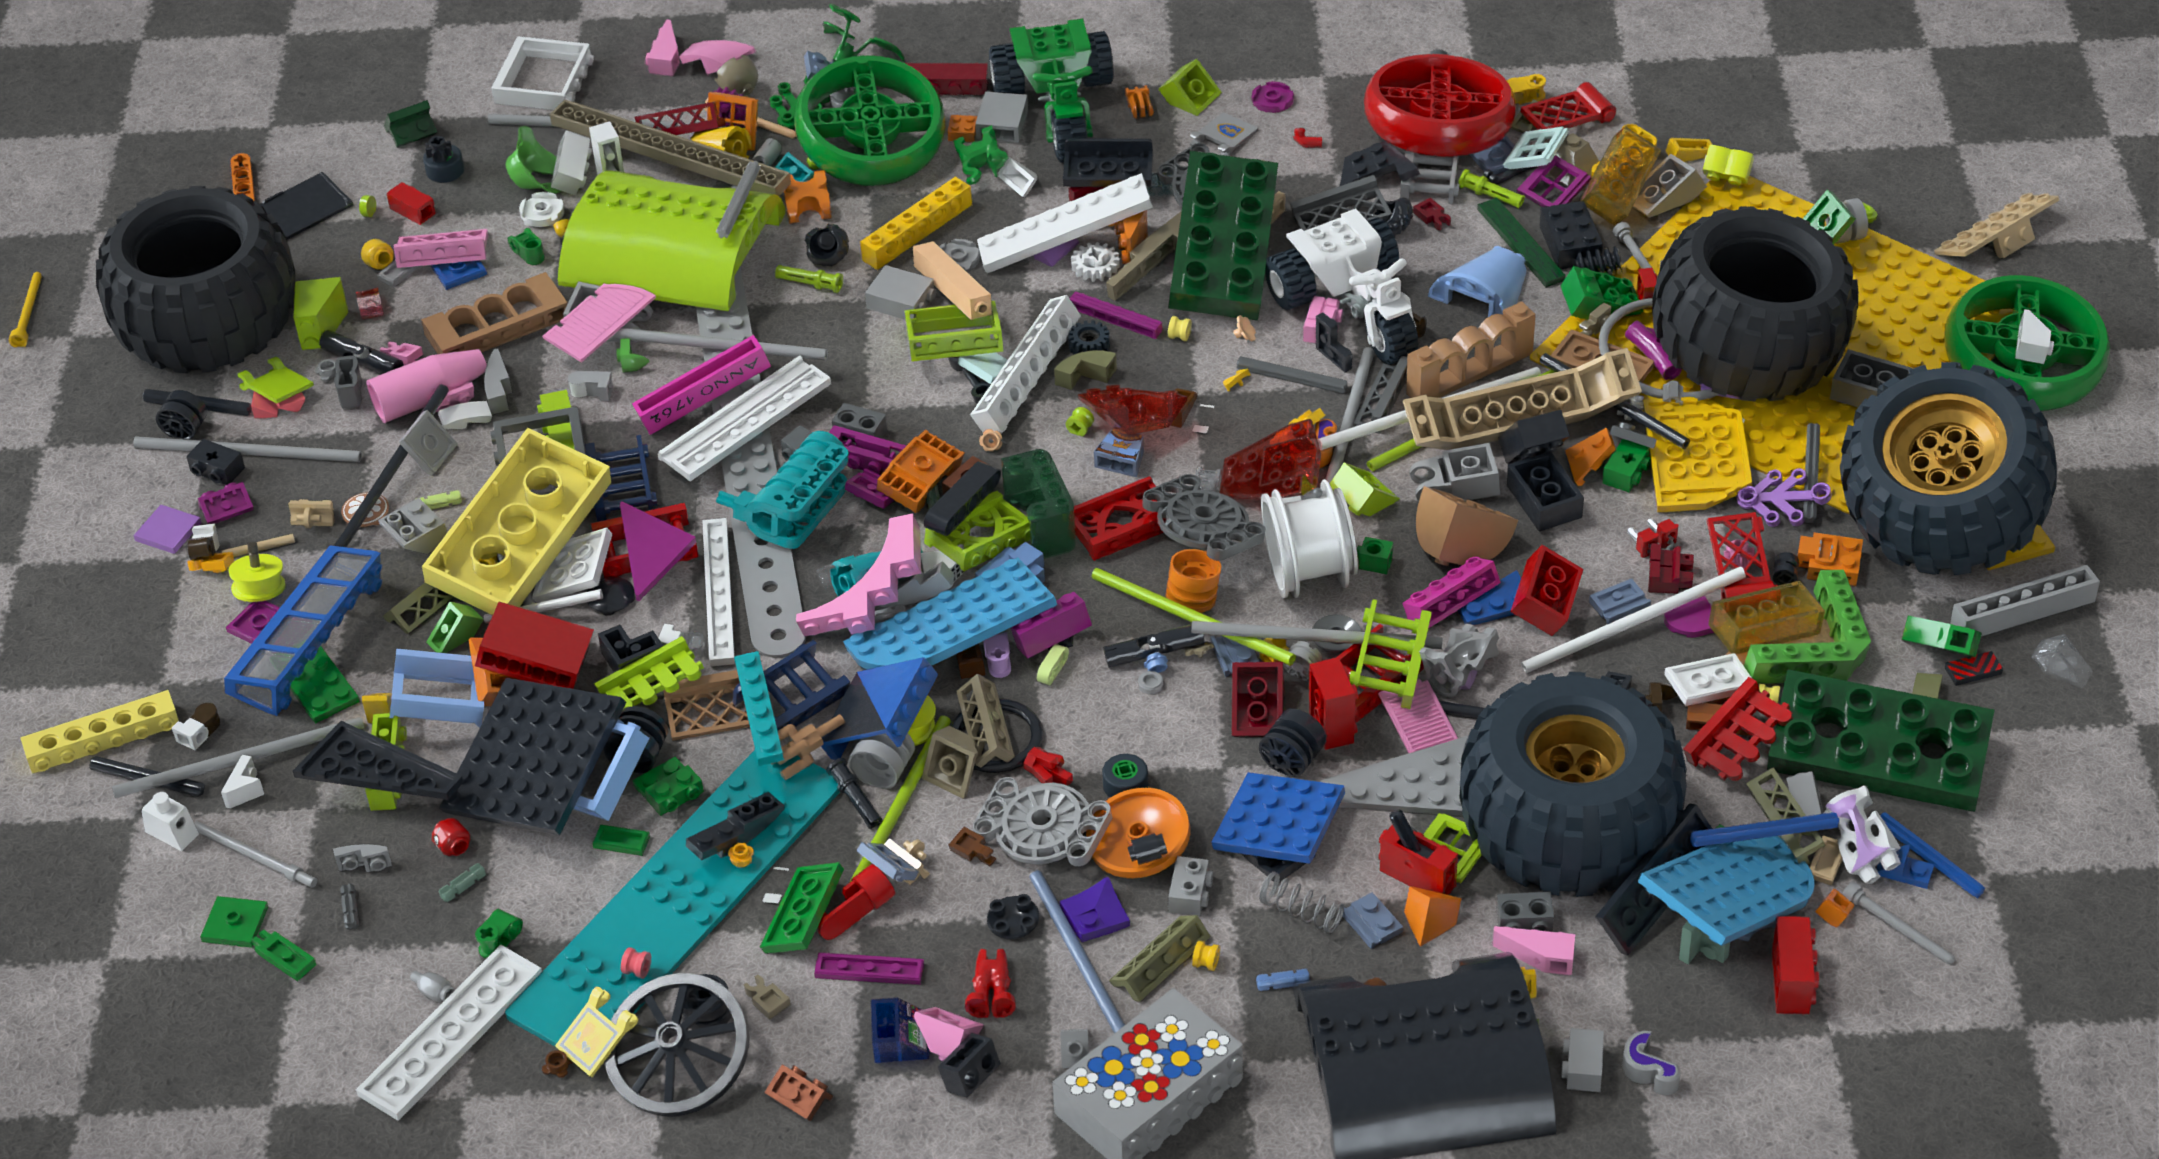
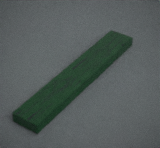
(1521, 242)

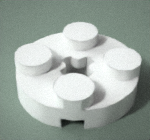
(534, 216)

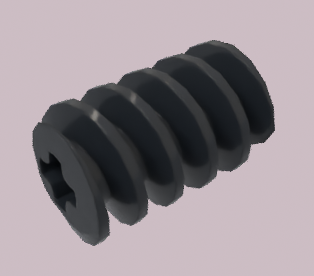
(1600, 262)

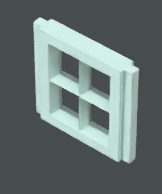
(1549, 149)

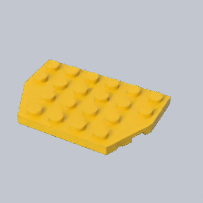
(1712, 464)

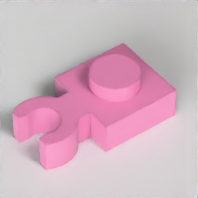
(406, 352)

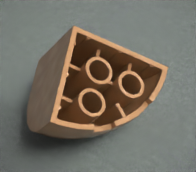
(1460, 529)

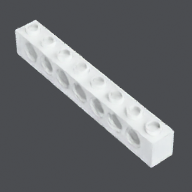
(1026, 365)

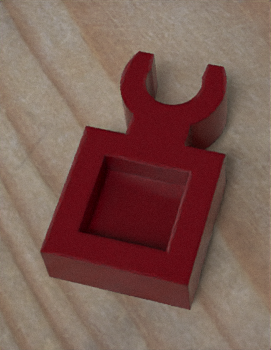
(1431, 211)

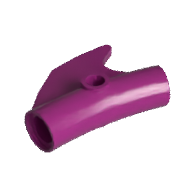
(1650, 345)

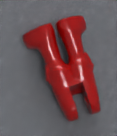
(988, 975)

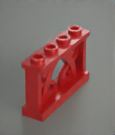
(1122, 536)

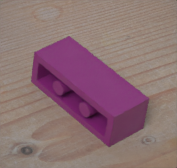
(1051, 625)

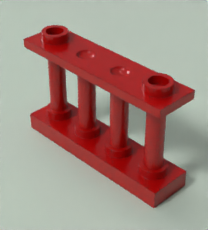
(617, 565)
(1369, 697)

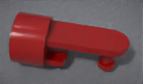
(862, 895)

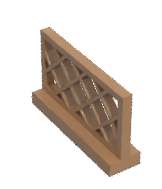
(691, 692)

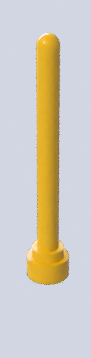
(19, 336)

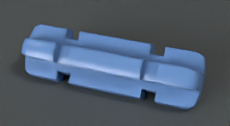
(1281, 979)

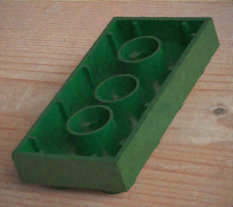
(1882, 740)

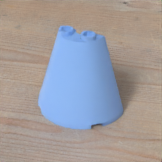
(1490, 278)

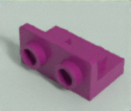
(225, 503)

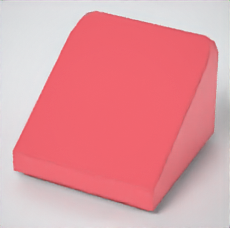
(293, 403)
(263, 407)

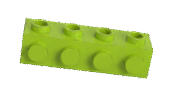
(393, 732)

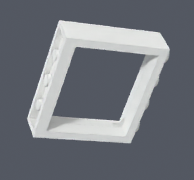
(547, 49)

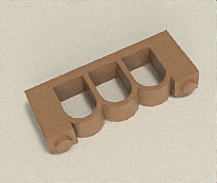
(537, 290)
(1517, 343)

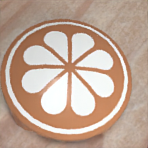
(378, 511)

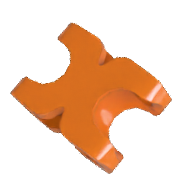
(808, 196)

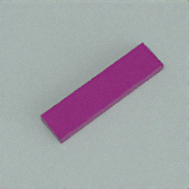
(869, 968)

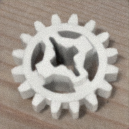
(1095, 261)

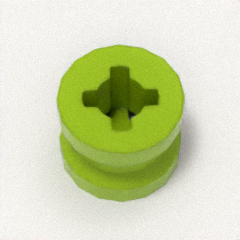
(1080, 421)

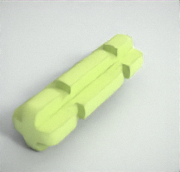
(443, 499)

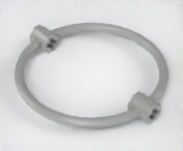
(1669, 391)

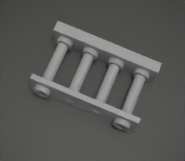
(1410, 185)

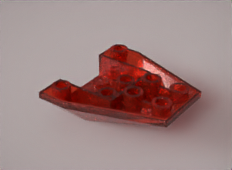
(1134, 410)
(1279, 461)

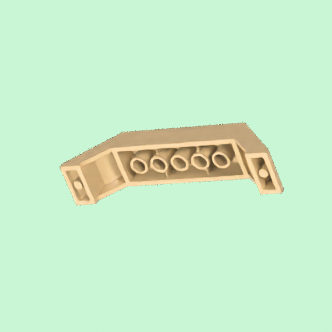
(1489, 412)

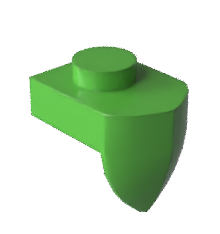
(629, 361)

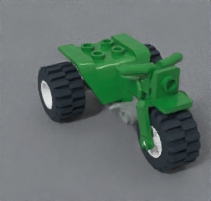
(1055, 63)

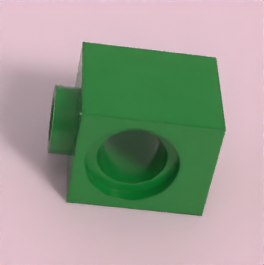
(1375, 555)

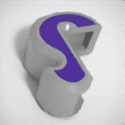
(1647, 1068)

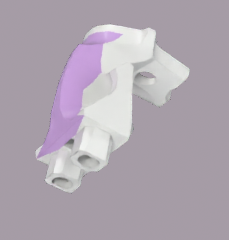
(1870, 849)

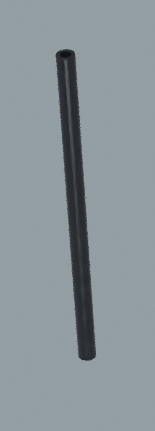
(385, 477)

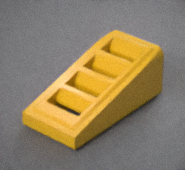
(1688, 149)

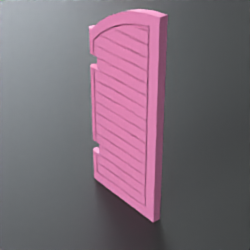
(598, 319)

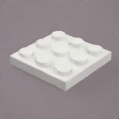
(575, 567)

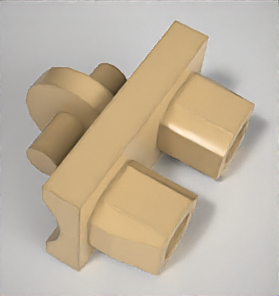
(311, 513)
(913, 851)

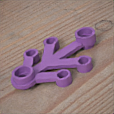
(1781, 495)

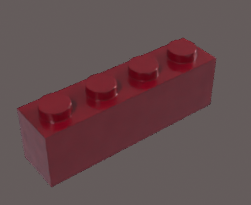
(955, 77)

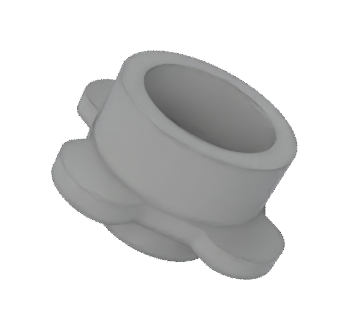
(326, 369)

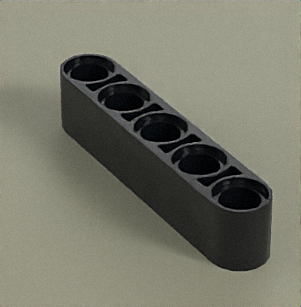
(962, 498)

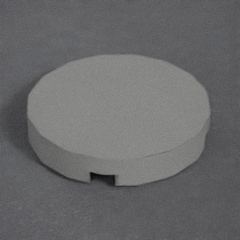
(963, 253)

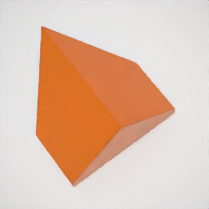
(1430, 913)

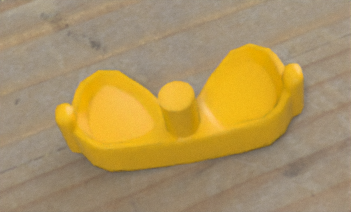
(1230, 382)

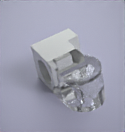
(694, 640)

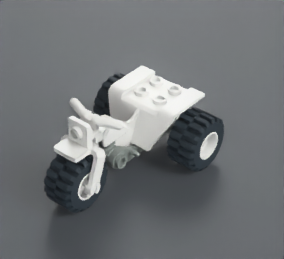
(1358, 264)

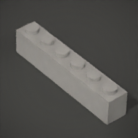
(2027, 601)

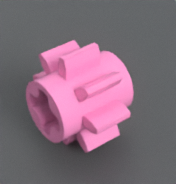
(1739, 560)

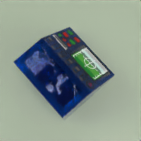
(896, 1031)

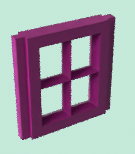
(1539, 174)

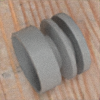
(879, 760)

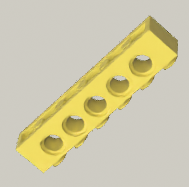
(99, 731)

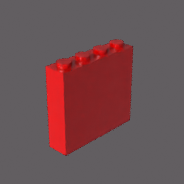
(534, 647)

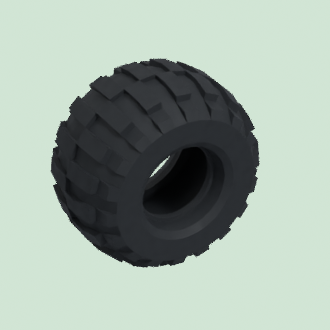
(195, 279)
(1755, 303)

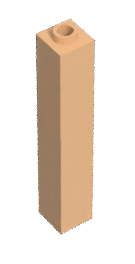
(952, 280)

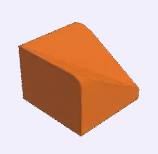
(1834, 908)

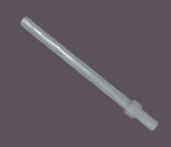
(291, 871)

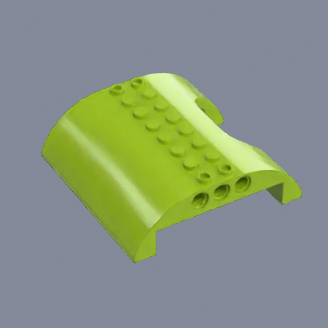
(662, 238)

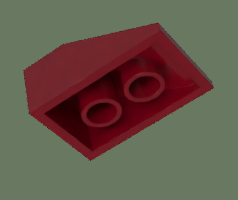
(1256, 697)

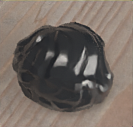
(1401, 215)
(827, 245)

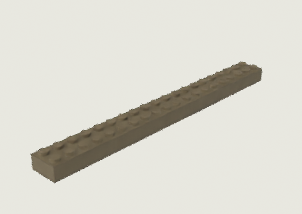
(670, 148)

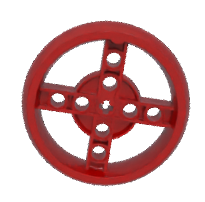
(1439, 105)

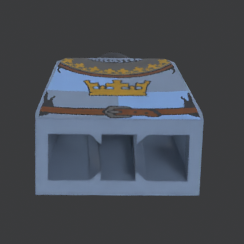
(1120, 453)

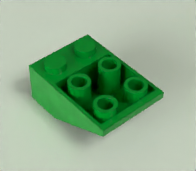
(1589, 289)

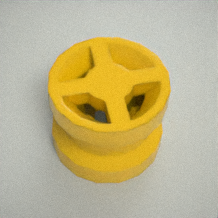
(1206, 955)

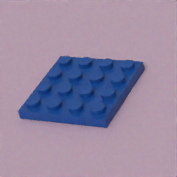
(1278, 817)

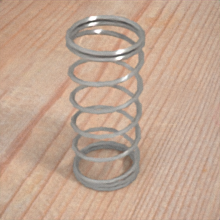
(1262, 897)

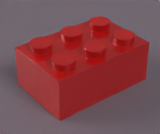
(1547, 590)
(1333, 701)
(1794, 965)

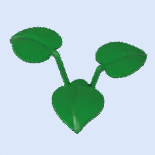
(845, 49)

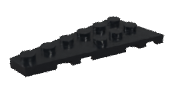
(366, 761)

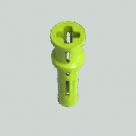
(1482, 186)
(818, 279)

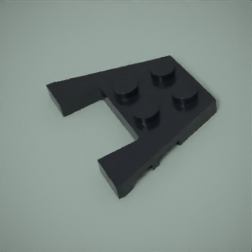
(1377, 161)

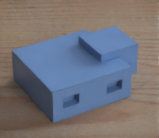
(1027, 554)

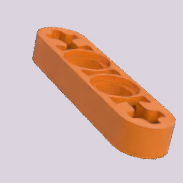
(246, 182)

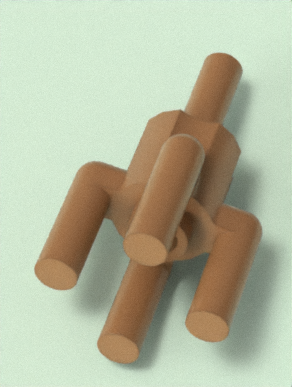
(802, 743)

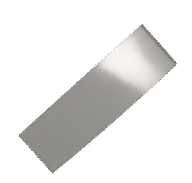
(496, 383)
(923, 585)

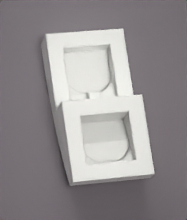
(459, 415)

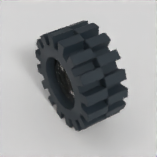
(1080, 334)

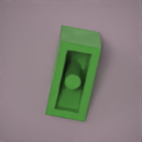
(454, 627)

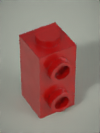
(411, 203)

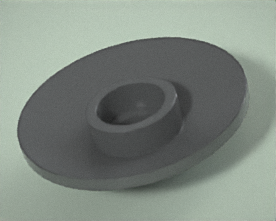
(1336, 622)

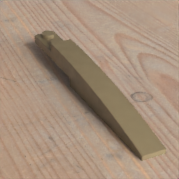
(1145, 257)

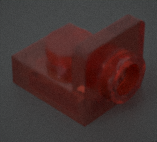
(369, 303)

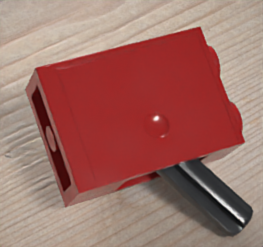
(1415, 858)

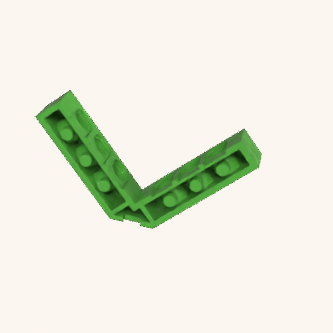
(1829, 659)

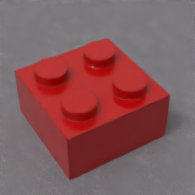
(1646, 283)

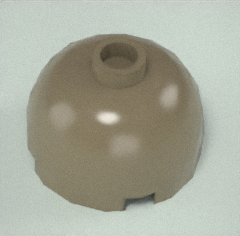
(738, 75)

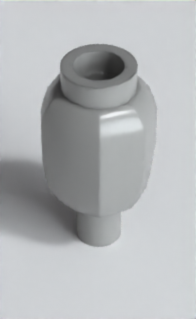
(432, 985)

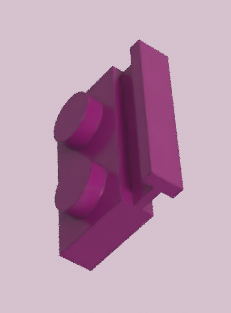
(865, 486)

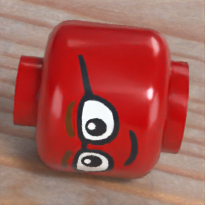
(451, 837)

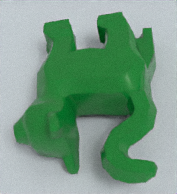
(980, 154)

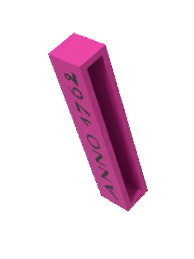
(701, 384)

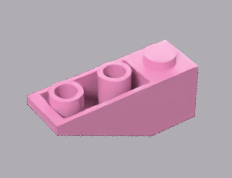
(664, 53)
(1541, 949)

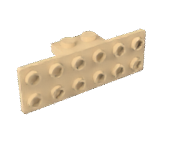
(2007, 229)

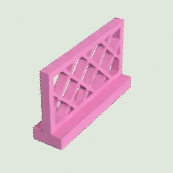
(441, 248)

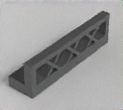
(1388, 398)

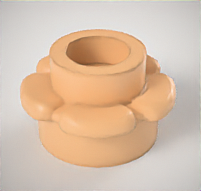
(984, 440)

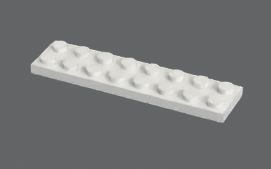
(448, 1033)

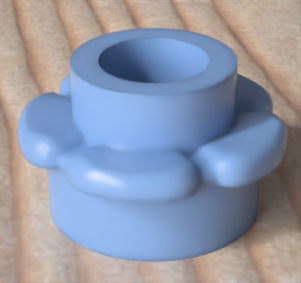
(1156, 662)

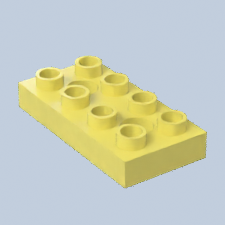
(517, 523)

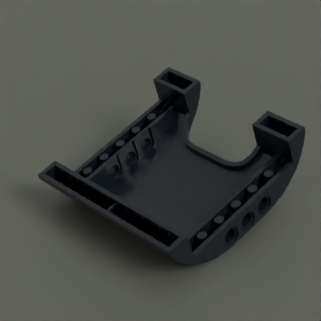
(1429, 1060)

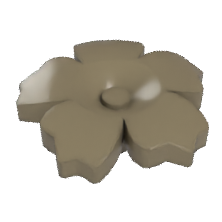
(1199, 649)

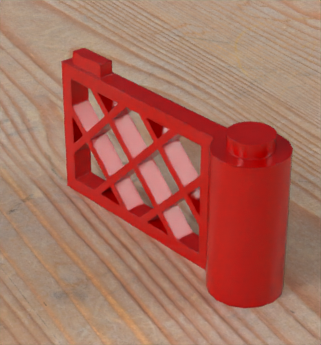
(1588, 101)
(1749, 583)

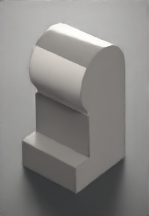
(591, 384)

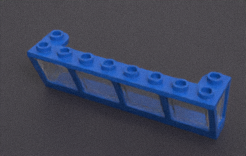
(301, 625)

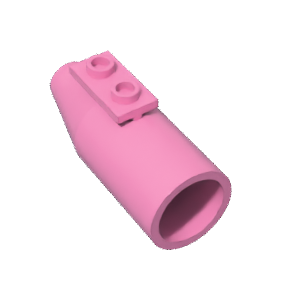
(413, 385)

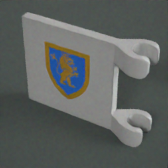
(1225, 131)

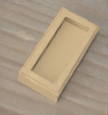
(1826, 861)

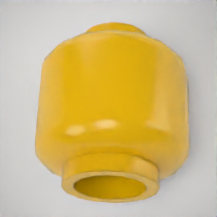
(377, 254)

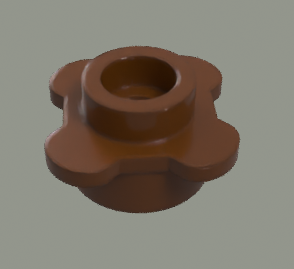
(553, 1058)

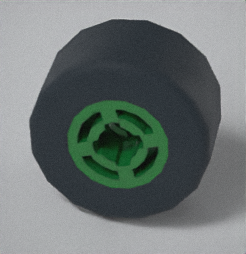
(446, 171)
(1124, 773)

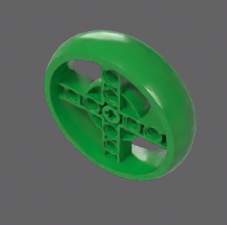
(869, 120)
(2084, 345)

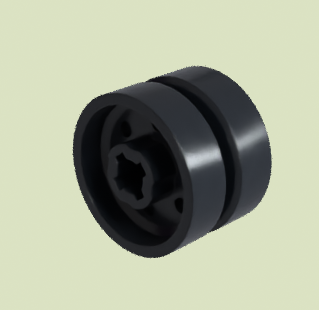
(181, 415)
(696, 997)

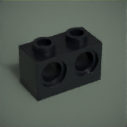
(969, 1065)

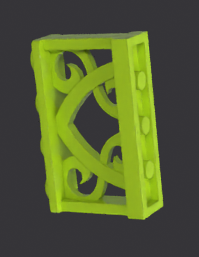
(1009, 531)

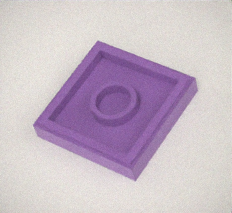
(167, 529)

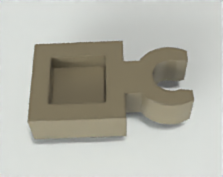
(1596, 320)
(768, 999)

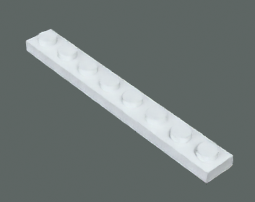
(718, 592)

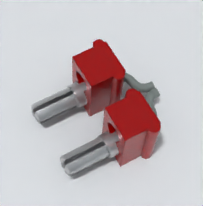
(1665, 535)

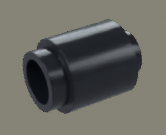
(1147, 848)

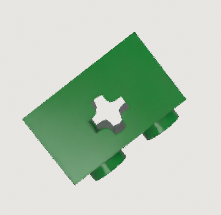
(1626, 465)

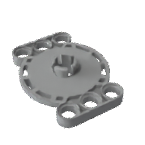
(1029, 831)

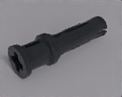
(849, 785)

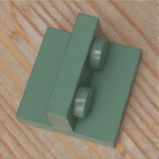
(1695, 940)

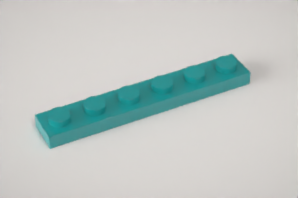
(759, 708)

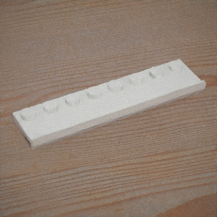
(1064, 223)
(744, 418)

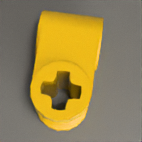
(1526, 90)

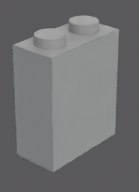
(1005, 113)
(899, 291)

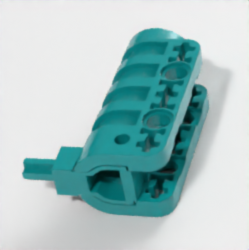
(795, 493)

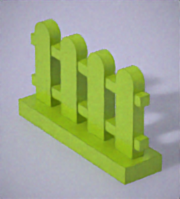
(652, 667)

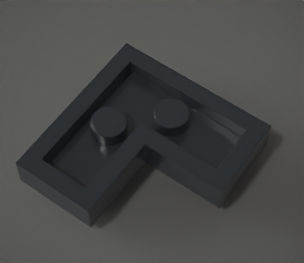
(1328, 343)

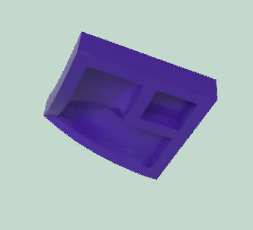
(1095, 911)

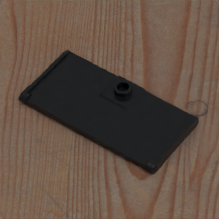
(306, 204)

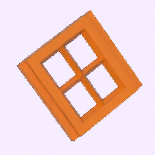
(751, 112)

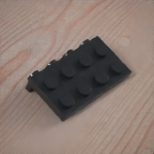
(1106, 161)

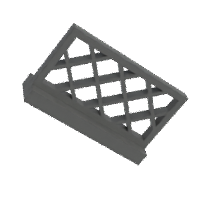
(1337, 200)

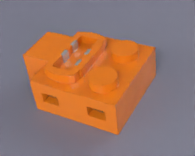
(1830, 553)

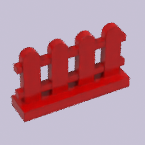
(1727, 721)

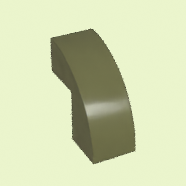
(1091, 364)

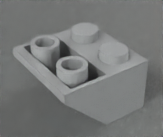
(415, 527)

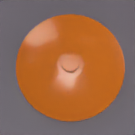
(1135, 815)

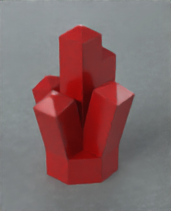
(1047, 767)

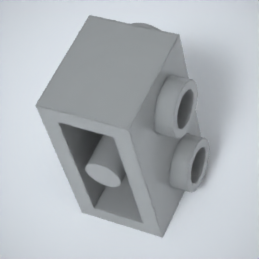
(1189, 886)
(1584, 1059)

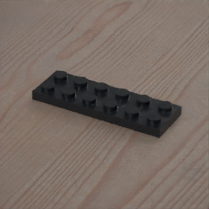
(1632, 908)

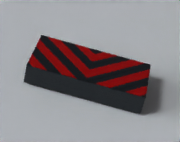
(1973, 668)

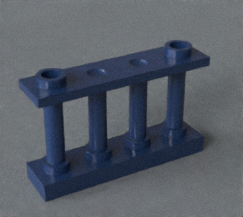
(603, 506)
(814, 701)

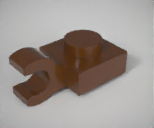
(970, 844)

